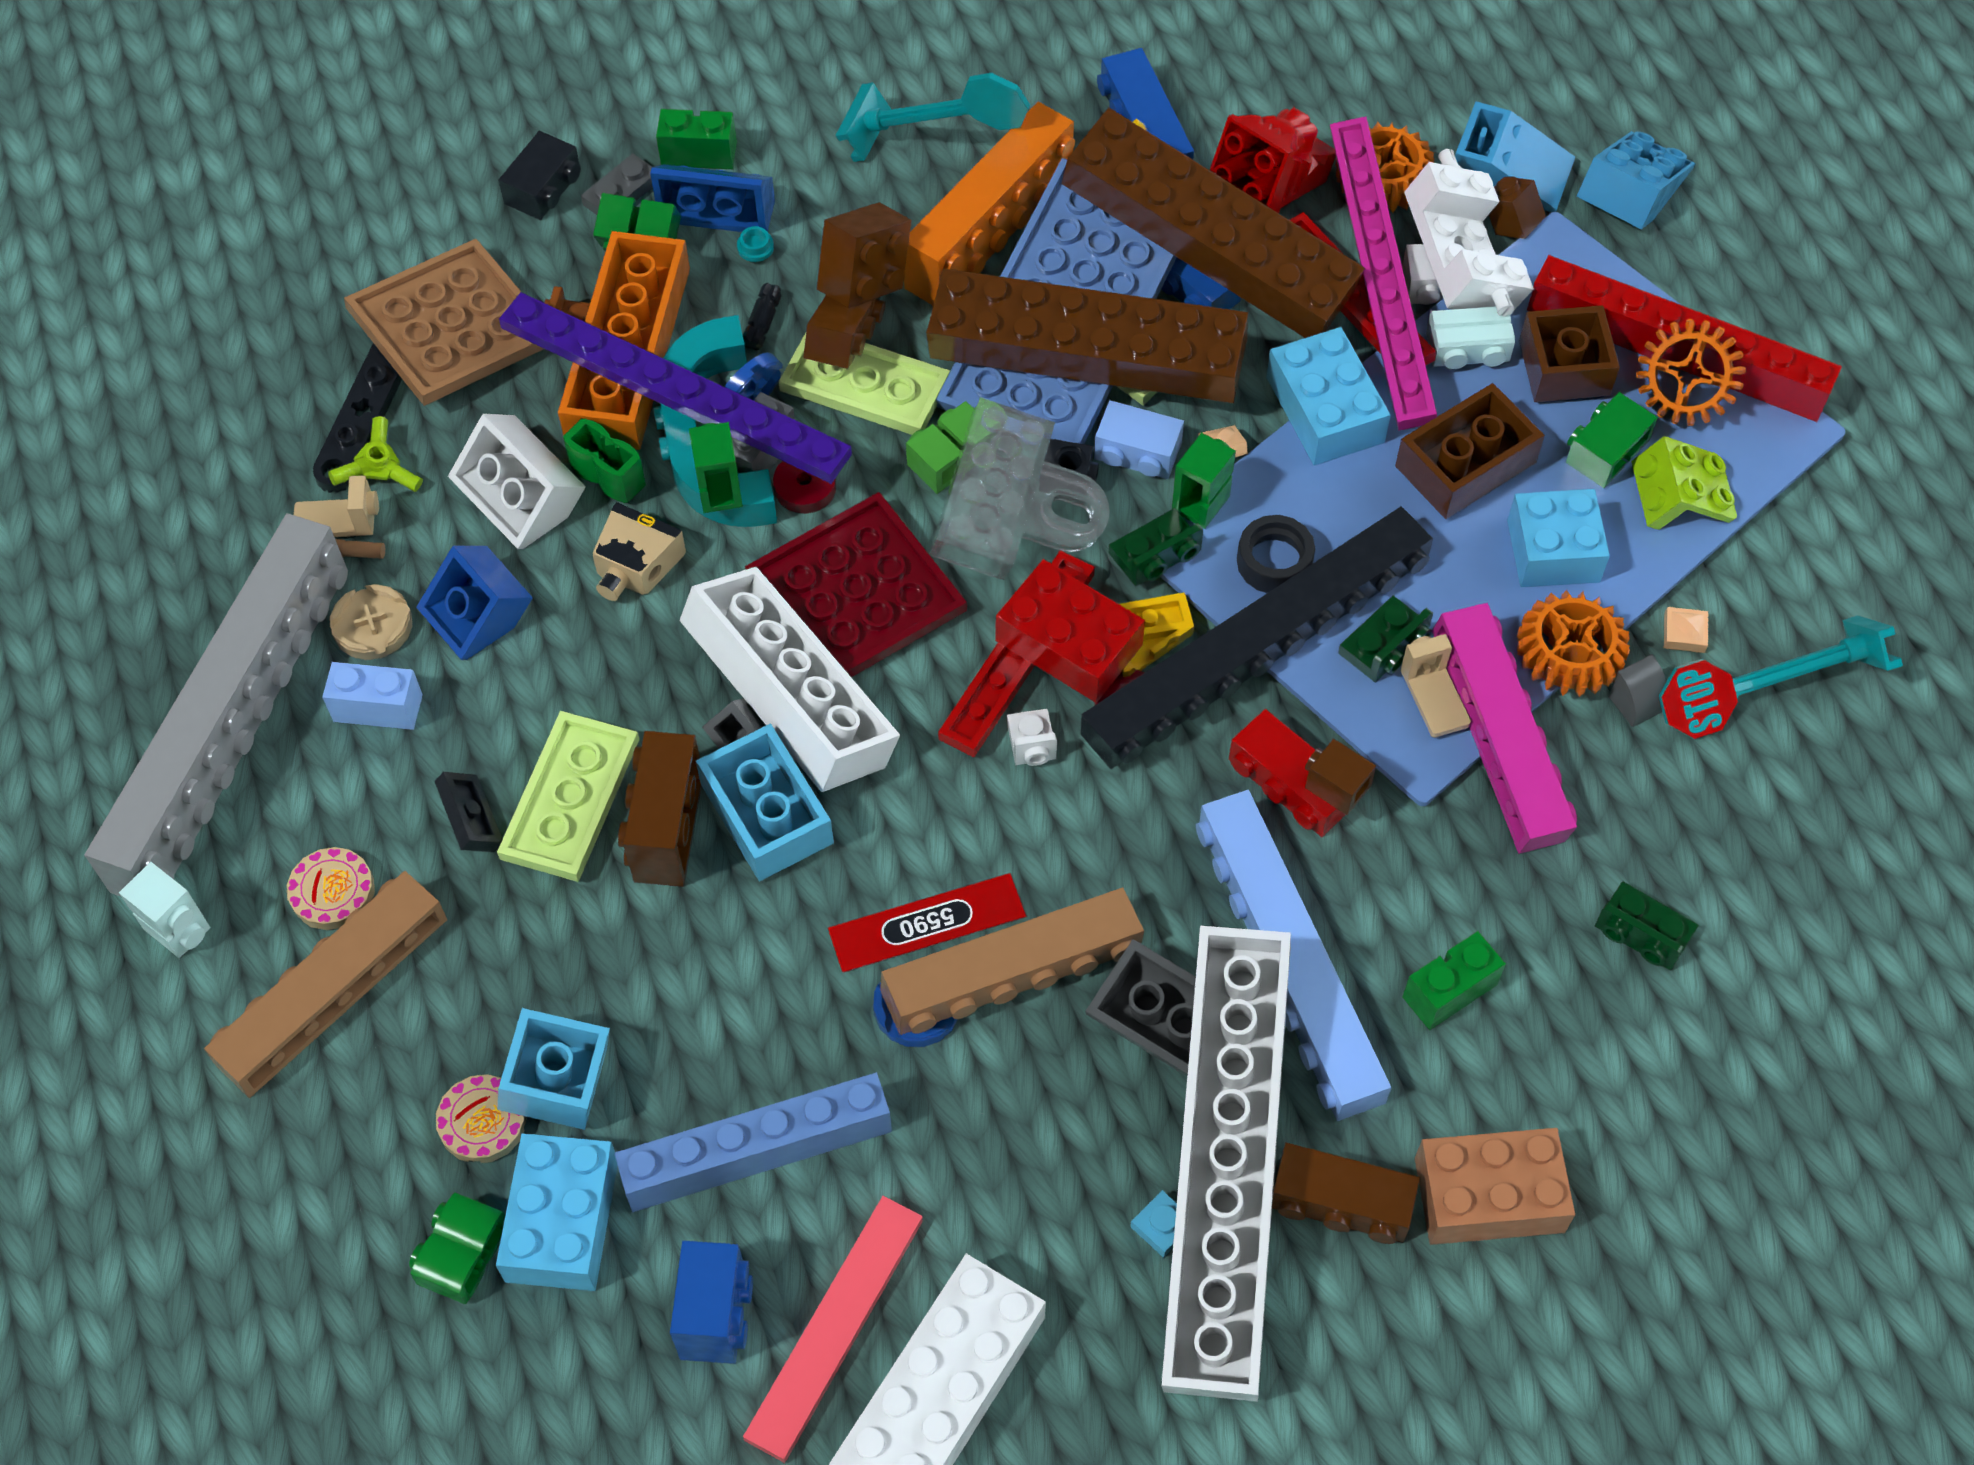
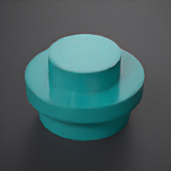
(755, 244)

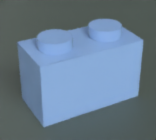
(1138, 440)
(372, 695)

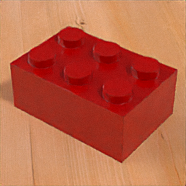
(1069, 630)

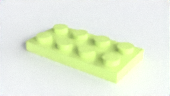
(874, 387)
(568, 796)

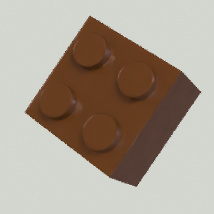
(863, 254)
(1569, 353)

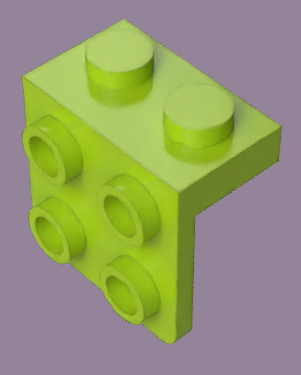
(1679, 479)

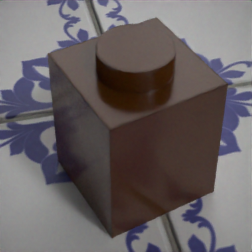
(1518, 209)
(1339, 776)

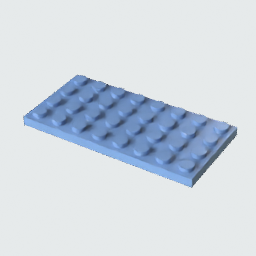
(1073, 247)

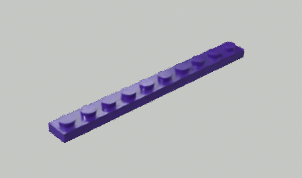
(676, 387)

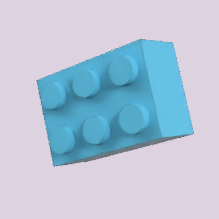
(1327, 396)
(765, 802)
(557, 1212)

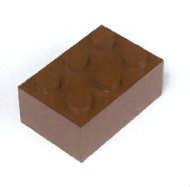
(1469, 450)
(661, 809)

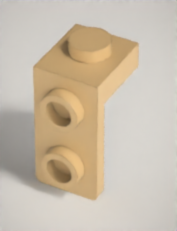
(346, 516)
(1432, 687)

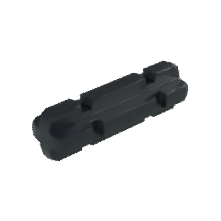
(762, 316)

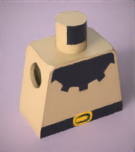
(635, 552)

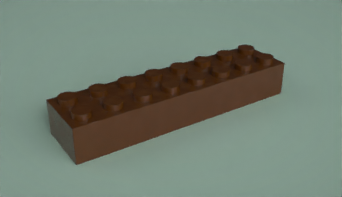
(1211, 225)
(1088, 335)

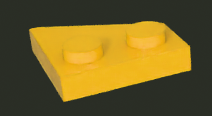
(1166, 626)

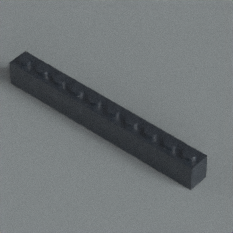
(1255, 638)

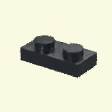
(468, 812)

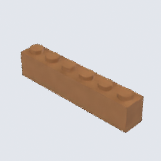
(1010, 962)
(325, 983)

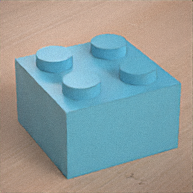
(1558, 538)
(553, 1068)

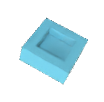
(1157, 1223)

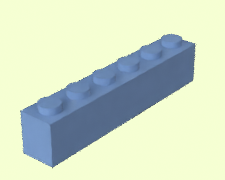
(753, 1142)

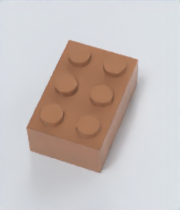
(1494, 1186)

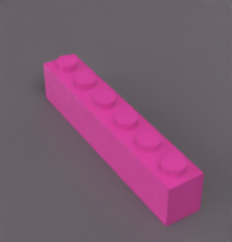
(1506, 730)

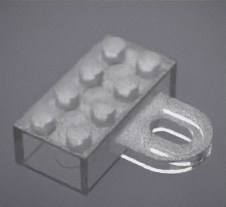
(1006, 494)

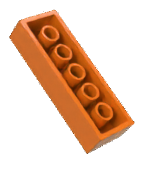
(988, 202)
(638, 303)

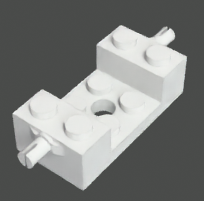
(1450, 216)

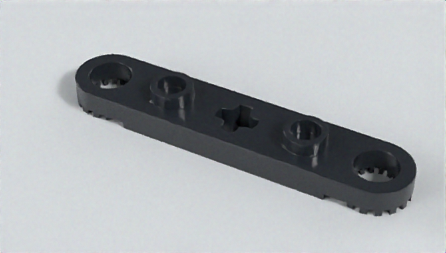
(372, 388)

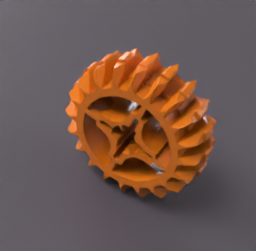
(1399, 161)
(1723, 381)
(1567, 624)

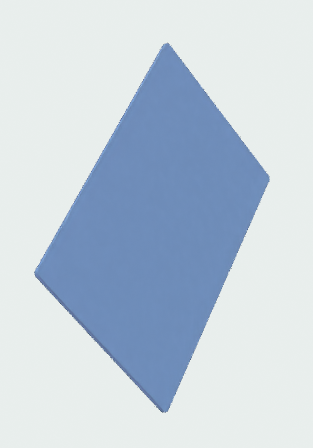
(1473, 548)

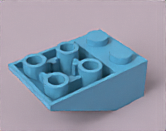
(1509, 146)
(1634, 178)

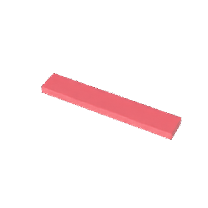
(833, 1329)

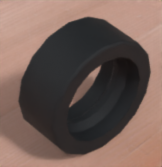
(1273, 528)

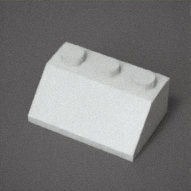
(515, 479)

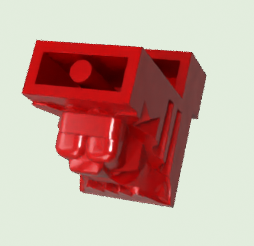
(1273, 156)

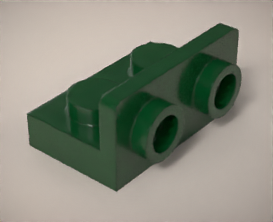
(1156, 547)
(1382, 639)
(1645, 926)

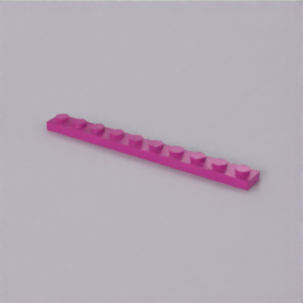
(1383, 274)

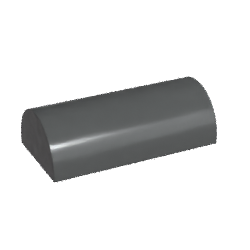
(1148, 1005)

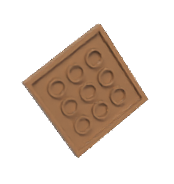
(442, 321)

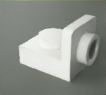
(1032, 737)

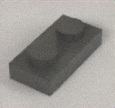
(627, 179)

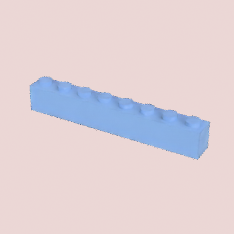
(1316, 1000)

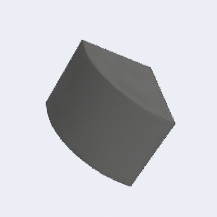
(1638, 690)
(732, 723)

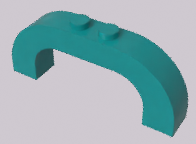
(706, 351)

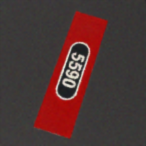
(926, 922)

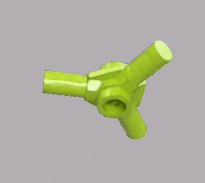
(377, 461)

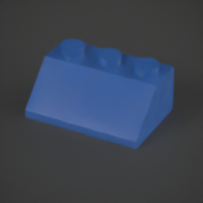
(715, 196)

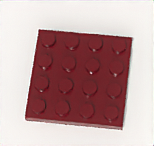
(862, 584)

